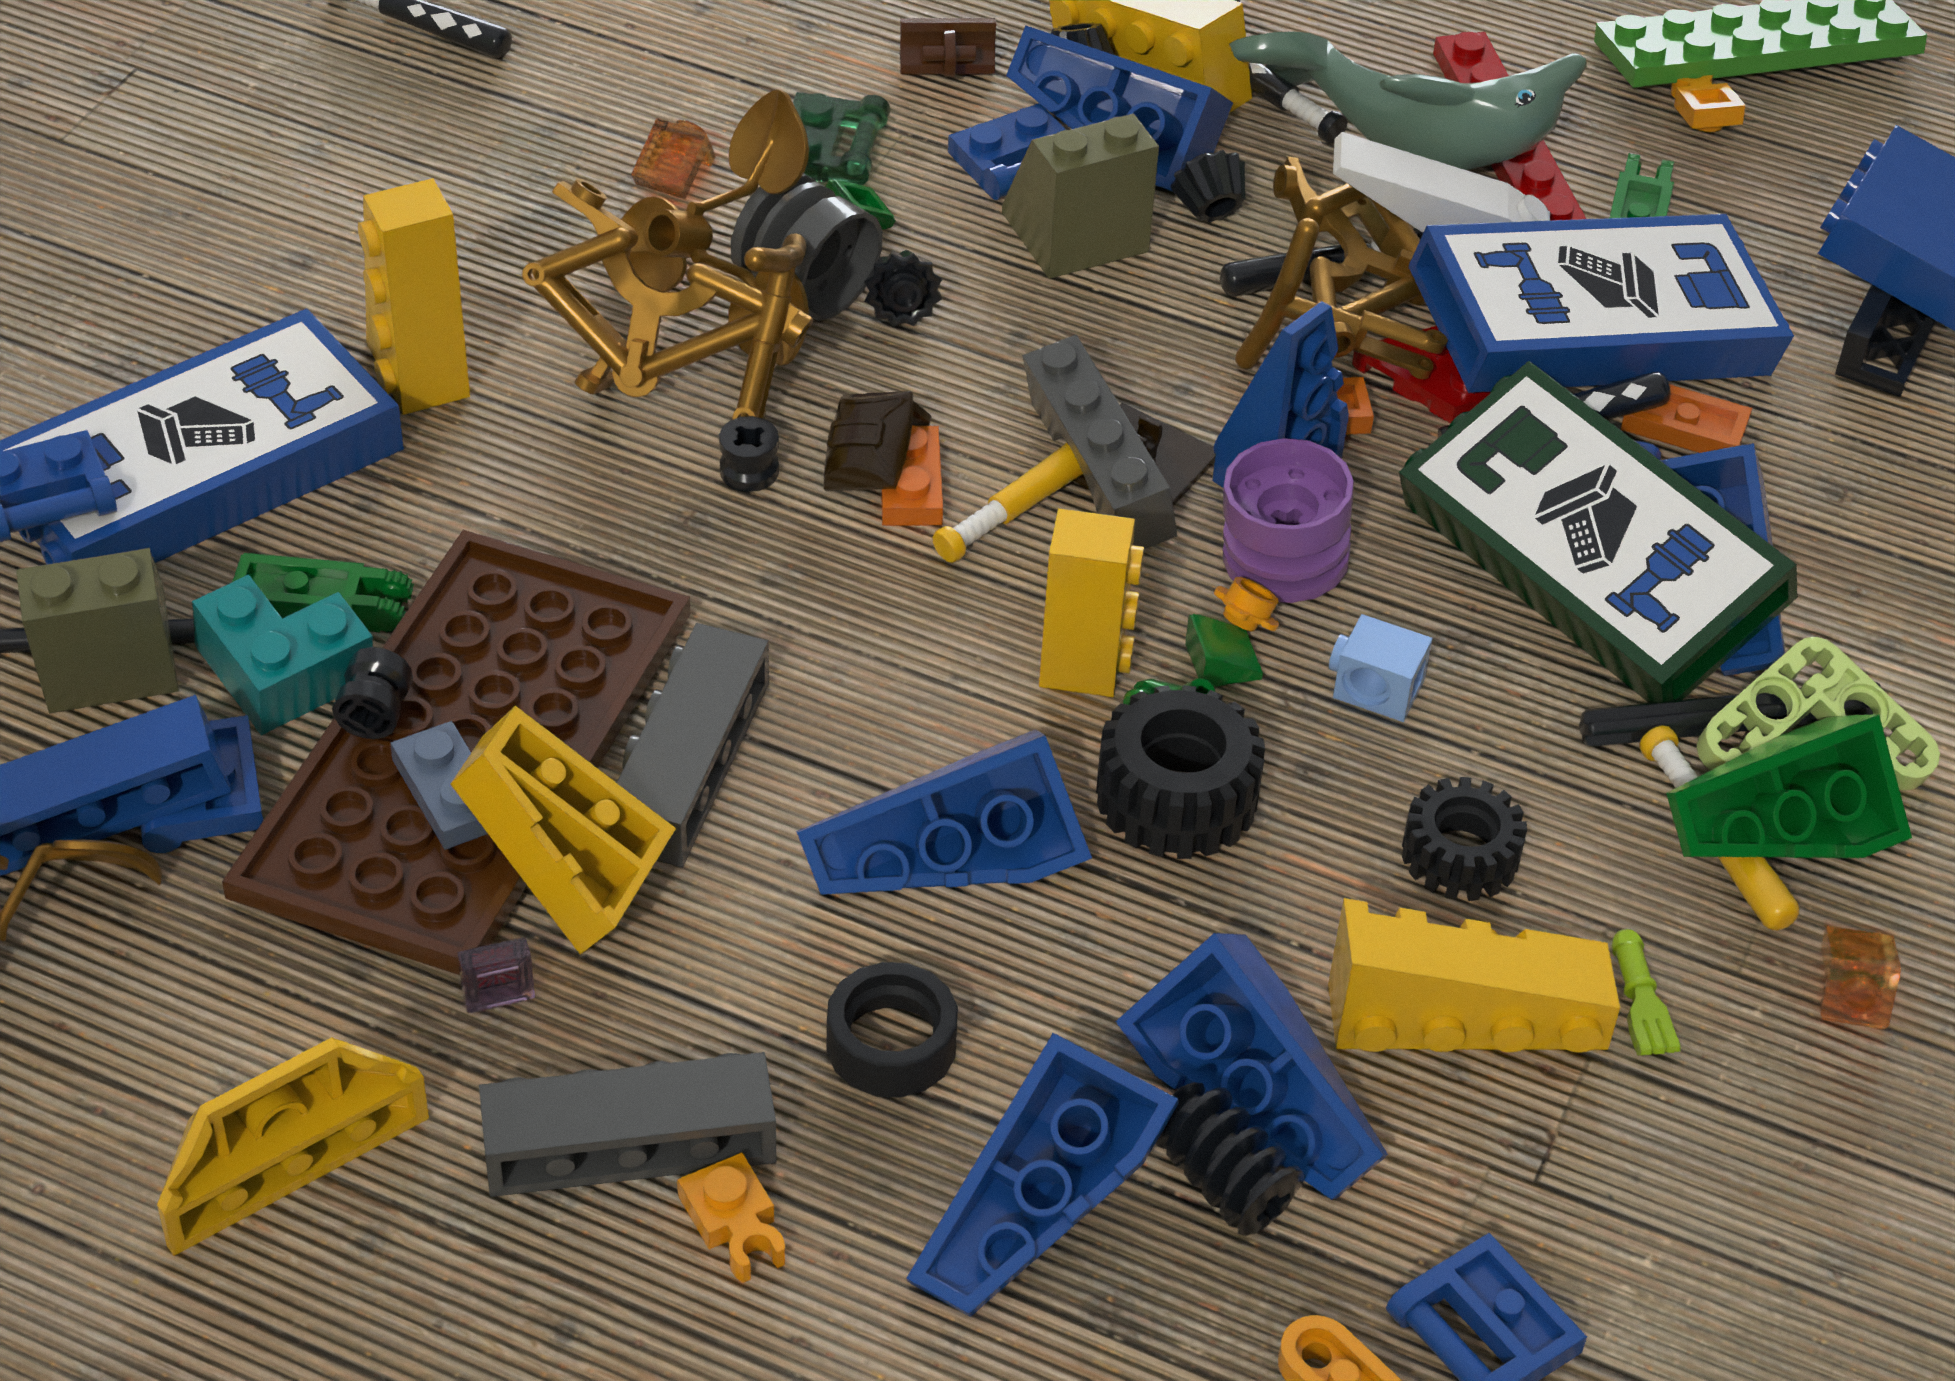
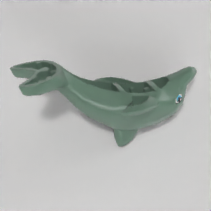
(1425, 113)

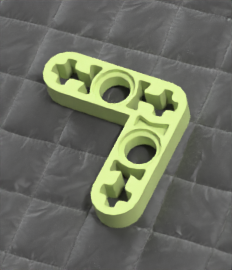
(1823, 697)

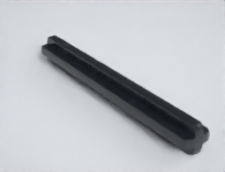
(1685, 717)

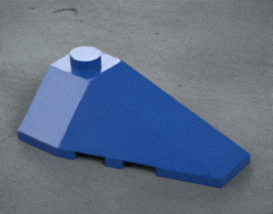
(1094, 86)
(963, 825)
(1050, 1161)

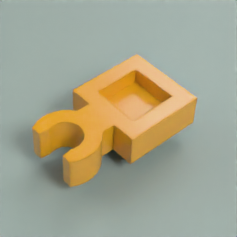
(1707, 105)
(732, 1208)

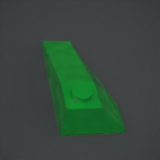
(1797, 796)

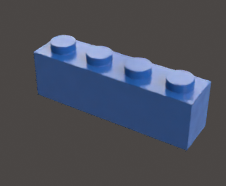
(110, 780)

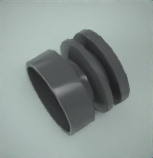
(839, 239)

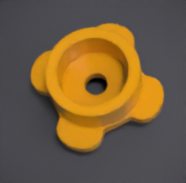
(1248, 604)

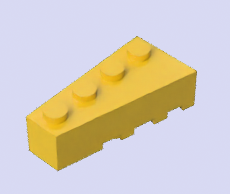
(1171, 36)
(414, 296)
(1466, 986)

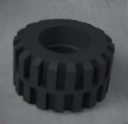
(1175, 808)

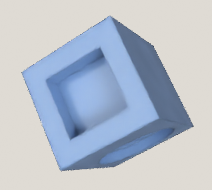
(1380, 667)

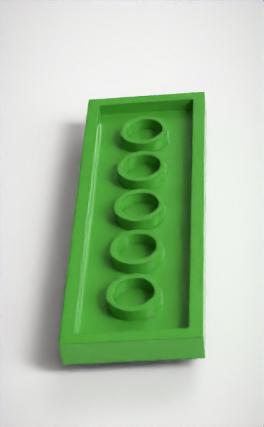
(1756, 39)

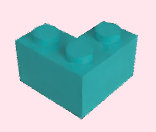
(274, 663)

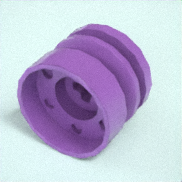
(1288, 518)

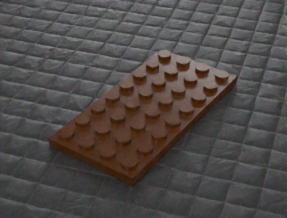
(481, 637)

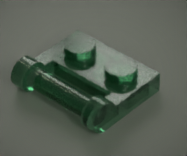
(824, 124)

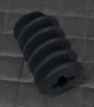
(1229, 1159)

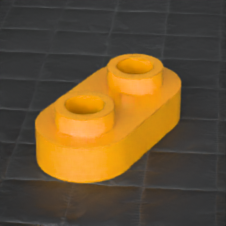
(1333, 1345)

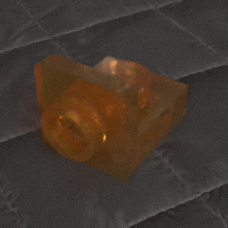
(672, 157)
(1860, 977)

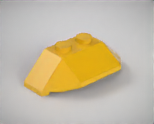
(284, 1135)

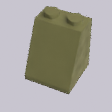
(1085, 195)
(98, 630)

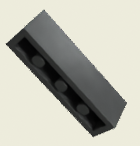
(695, 730)
(626, 1123)

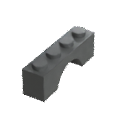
(1113, 459)

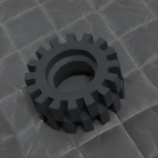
(1458, 865)

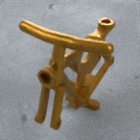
(1352, 321)
(634, 361)

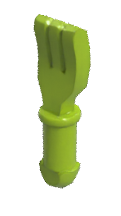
(1648, 1016)

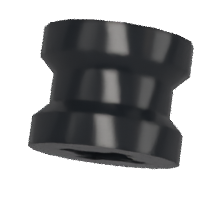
(749, 453)

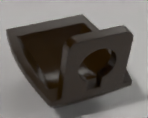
(870, 440)

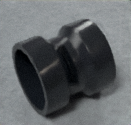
(372, 693)

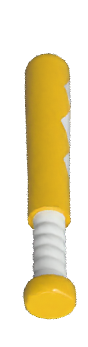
(1010, 502)
(1751, 875)

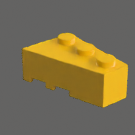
(1089, 602)
(561, 825)

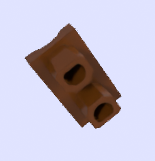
(947, 46)

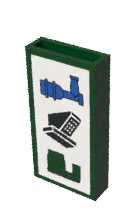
(1598, 535)

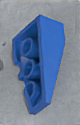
(1290, 394)
(1736, 484)
(1237, 1028)

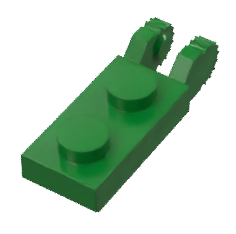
(1641, 194)
(300, 582)

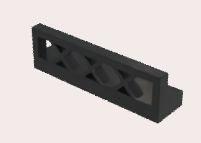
(1870, 326)

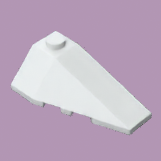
(1429, 190)

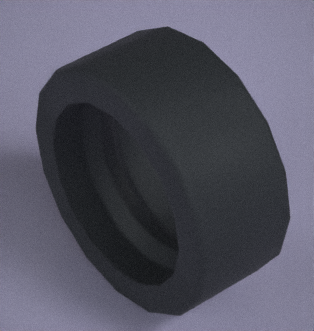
(894, 987)

